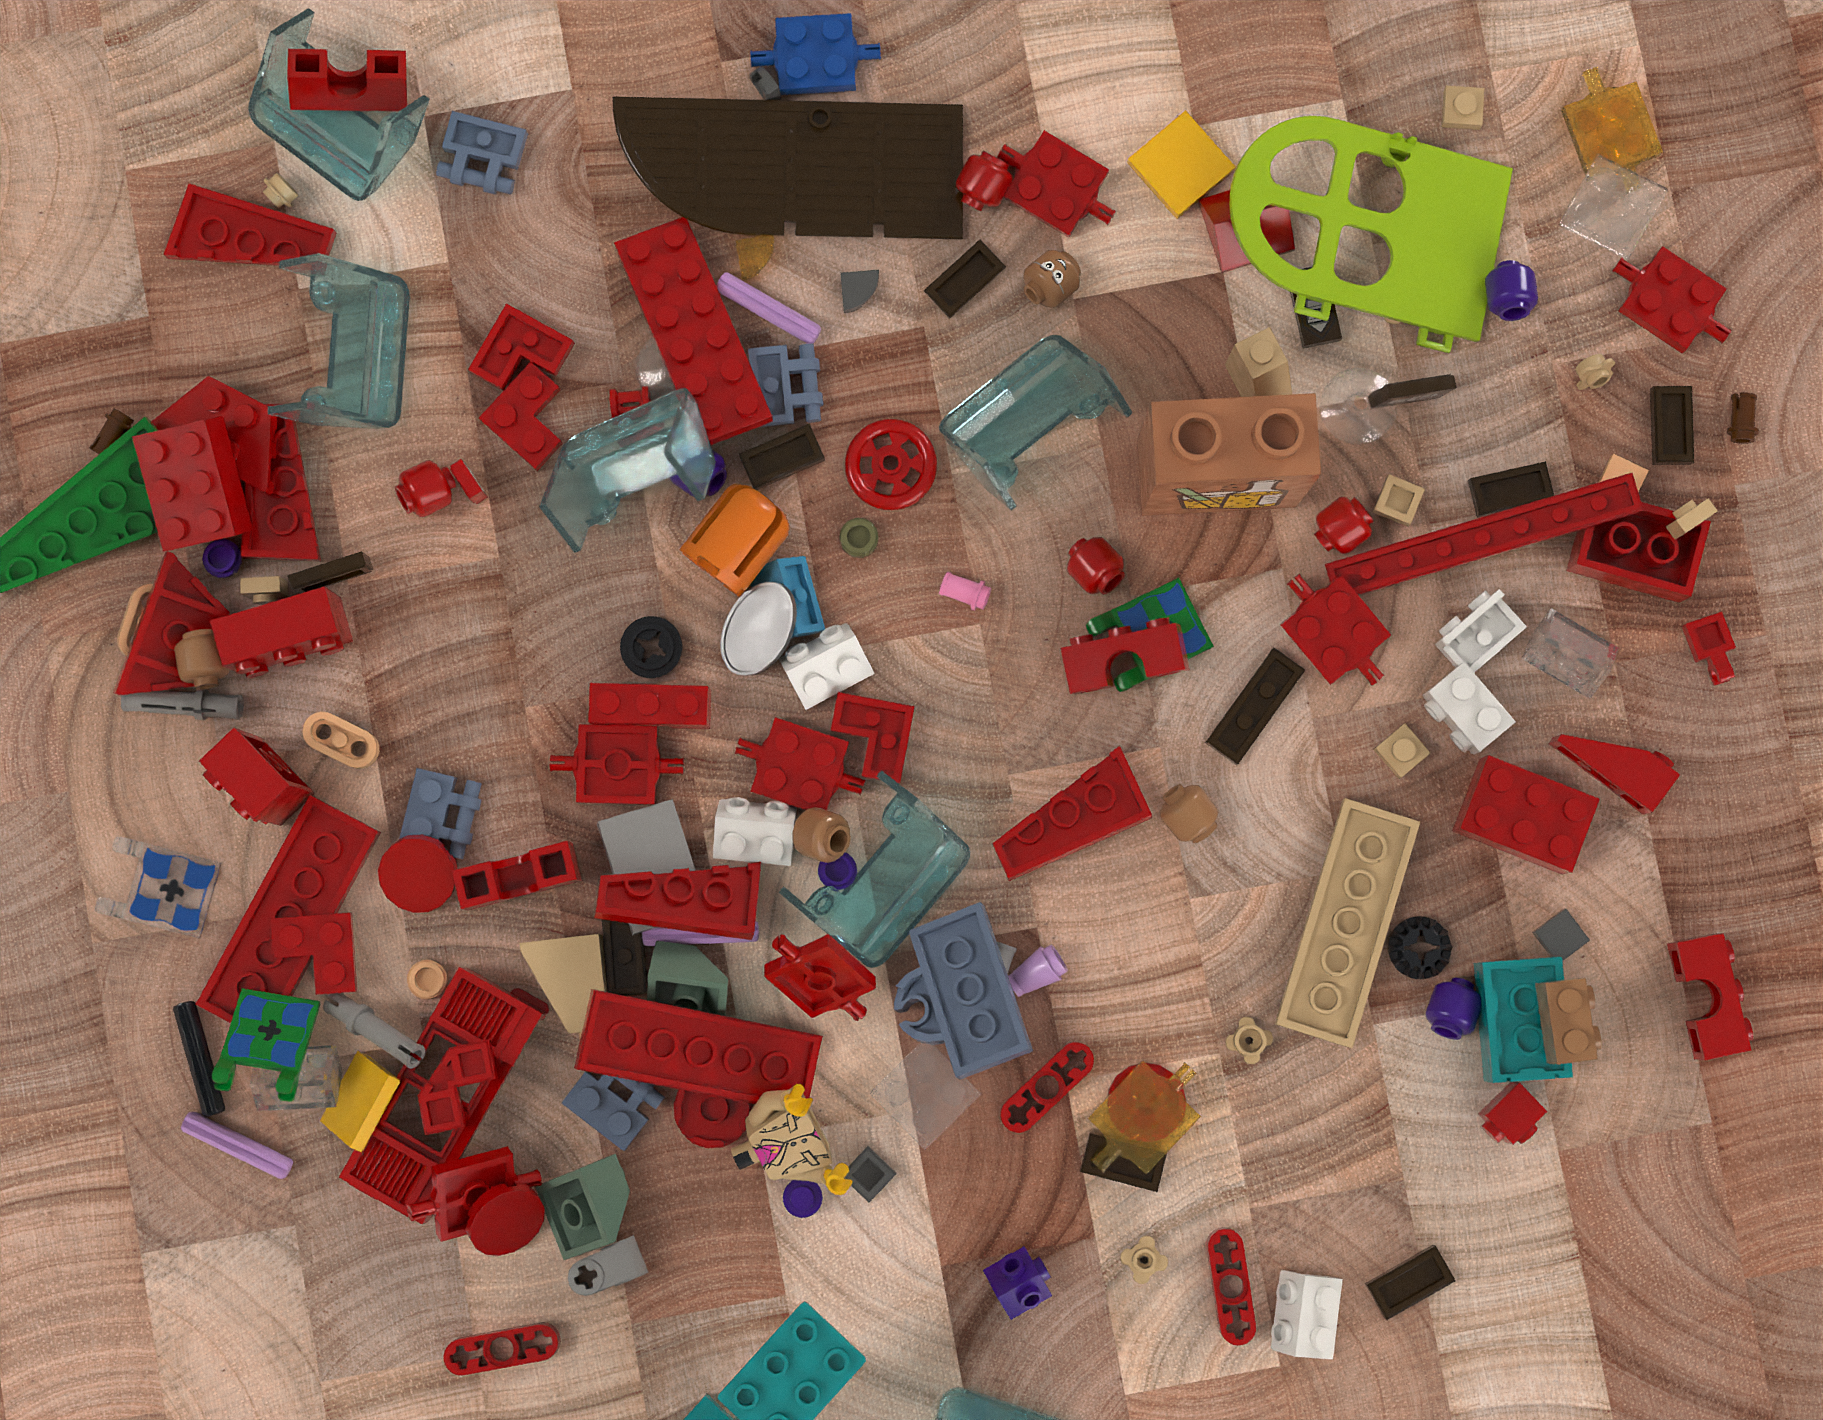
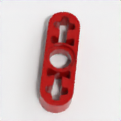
(1031, 1114)
(1245, 1314)
(471, 1344)

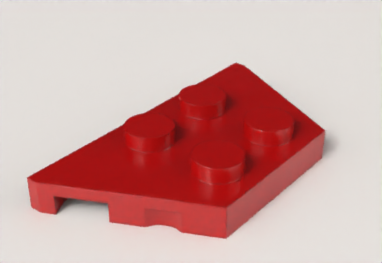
(246, 422)
(173, 608)

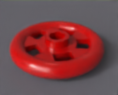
(863, 446)

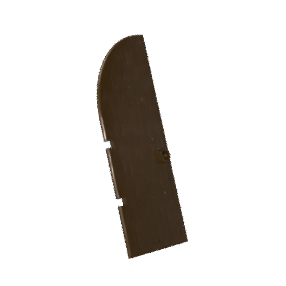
(799, 162)

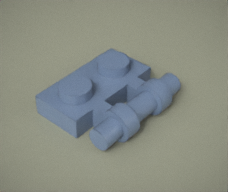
(483, 141)
(773, 376)
(430, 805)
(609, 1112)

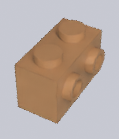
(1567, 1021)

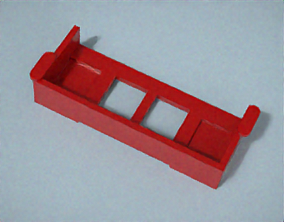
(472, 1009)

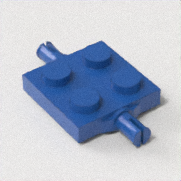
(815, 54)

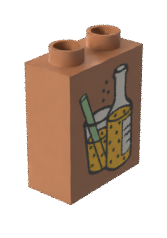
(1228, 454)

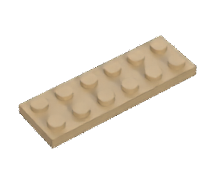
(1347, 923)

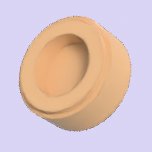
(427, 979)

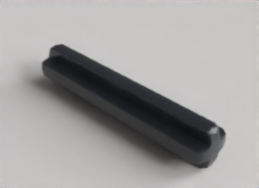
(198, 1057)

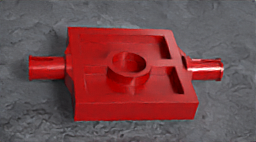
(1056, 184)
(1672, 299)
(1335, 629)
(616, 764)
(799, 766)
(820, 976)
(461, 1183)

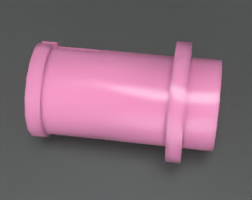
(965, 591)

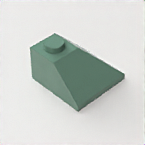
(686, 979)
(586, 1206)

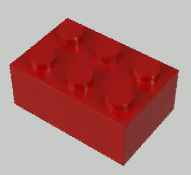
(192, 483)
(1641, 554)
(282, 632)
(255, 777)
(1526, 815)

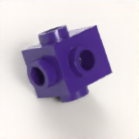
(1019, 1282)

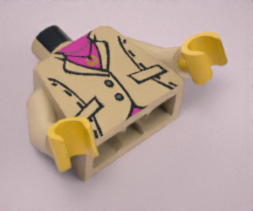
(790, 1141)

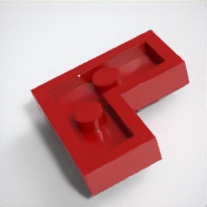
(517, 338)
(515, 412)
(883, 724)
(328, 940)

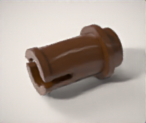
(1743, 418)
(114, 428)

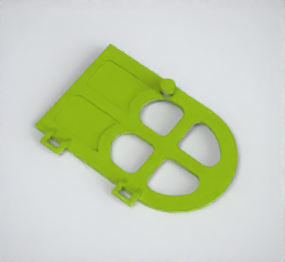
(1437, 238)

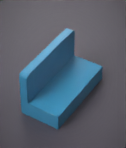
(795, 575)

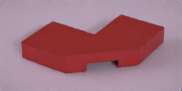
(441, 1097)

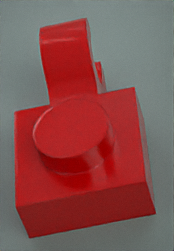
(1710, 640)

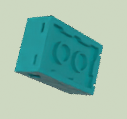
(1511, 1019)

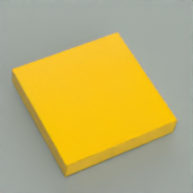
(1181, 164)
(361, 1101)

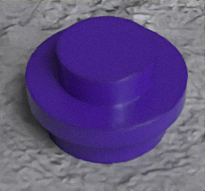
(222, 558)
(838, 873)
(802, 1198)

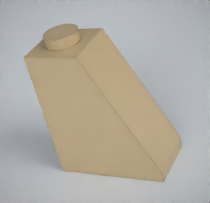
(1259, 366)
(567, 974)

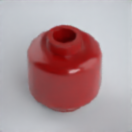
(983, 181)
(425, 488)
(1343, 525)
(1095, 565)

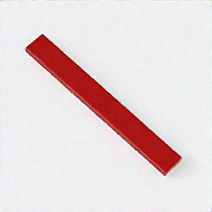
(1489, 535)

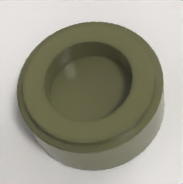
(859, 537)

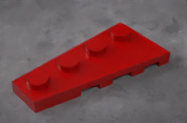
(237, 231)
(283, 520)
(1084, 813)
(698, 901)

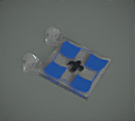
(167, 890)

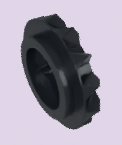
(646, 629)
(1407, 934)

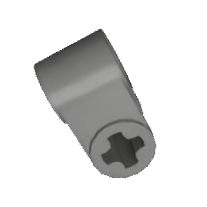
(613, 1265)

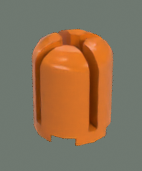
(737, 537)

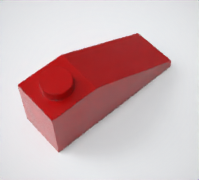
(1628, 772)

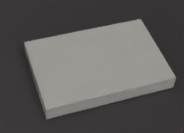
(645, 842)

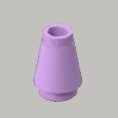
(1038, 970)

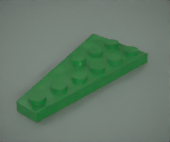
(83, 518)

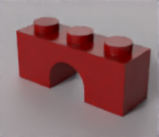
(320, 86)
(1090, 660)
(650, 705)
(517, 876)
(1723, 1028)

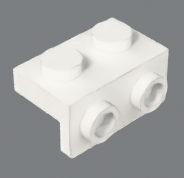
(1480, 633)
(826, 665)
(1467, 710)
(754, 831)
(1306, 1315)

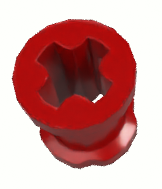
(617, 399)

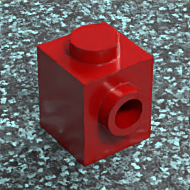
(1512, 1115)

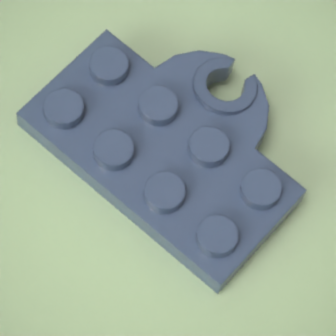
(963, 993)

